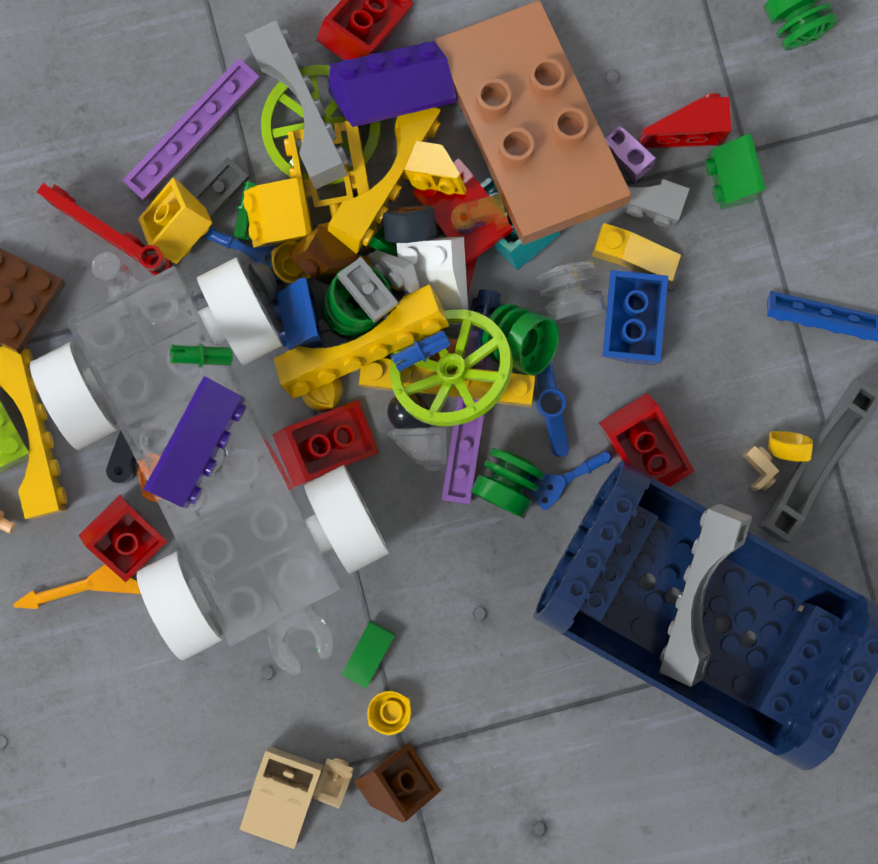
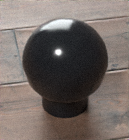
(401, 418)

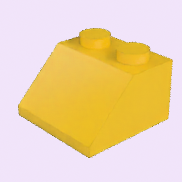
(277, 212)
(174, 221)

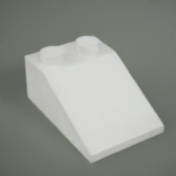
(441, 265)

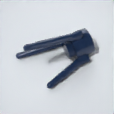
(486, 304)

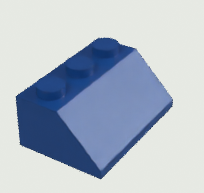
(635, 317)

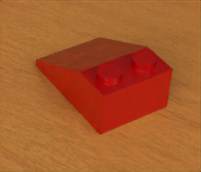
(361, 26)
(695, 125)
(482, 237)
(646, 441)
(325, 443)

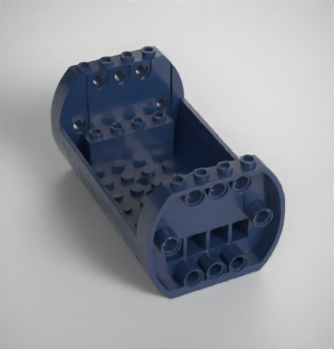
(784, 691)

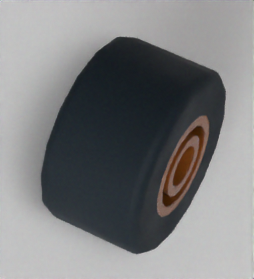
(409, 224)

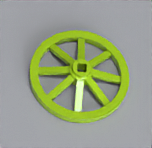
(278, 94)
(449, 364)

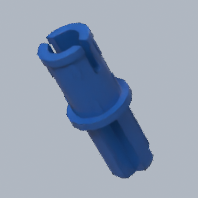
(421, 350)

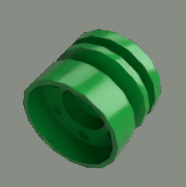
(803, 20)
(341, 314)
(530, 337)
(508, 482)

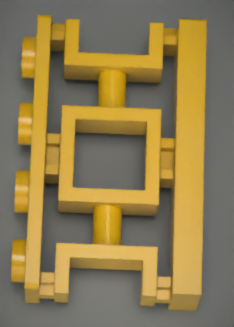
(353, 179)

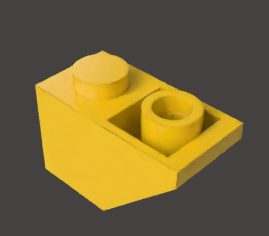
(433, 169)

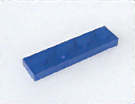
(822, 316)

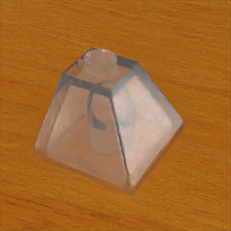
(422, 445)

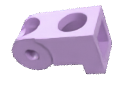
(630, 154)

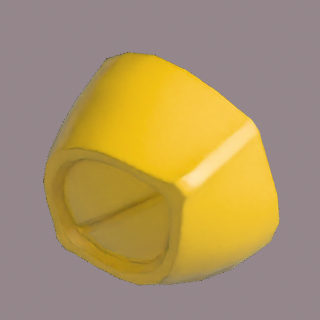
(284, 266)
(324, 397)
(790, 446)
(389, 712)

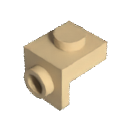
(760, 461)
(333, 782)

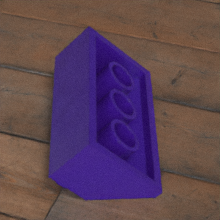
(391, 83)
(195, 443)

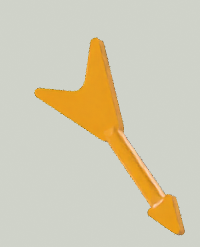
(101, 580)

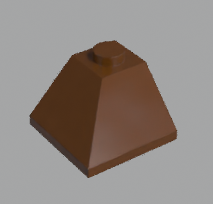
(322, 255)
(398, 784)

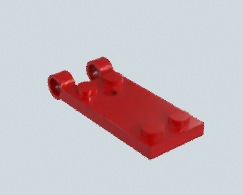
(126, 243)

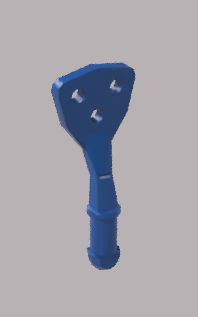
(256, 254)
(560, 481)

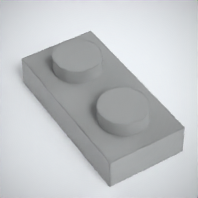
(397, 271)
(367, 289)

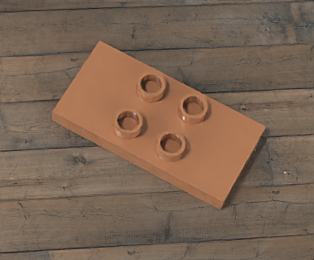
(532, 123)

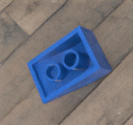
(299, 316)

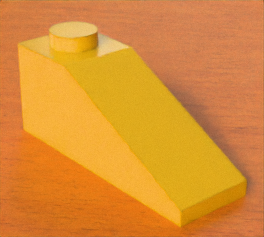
(634, 252)

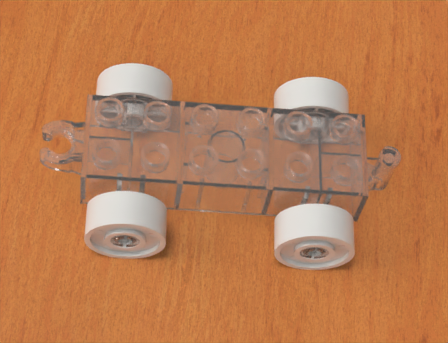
(247, 541)

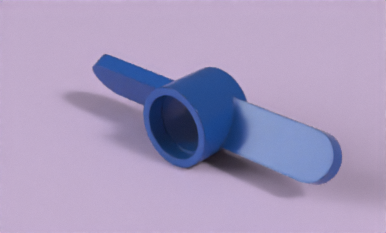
(554, 422)

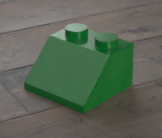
(735, 173)

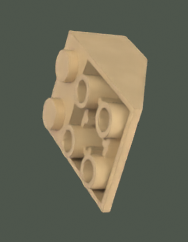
(281, 797)

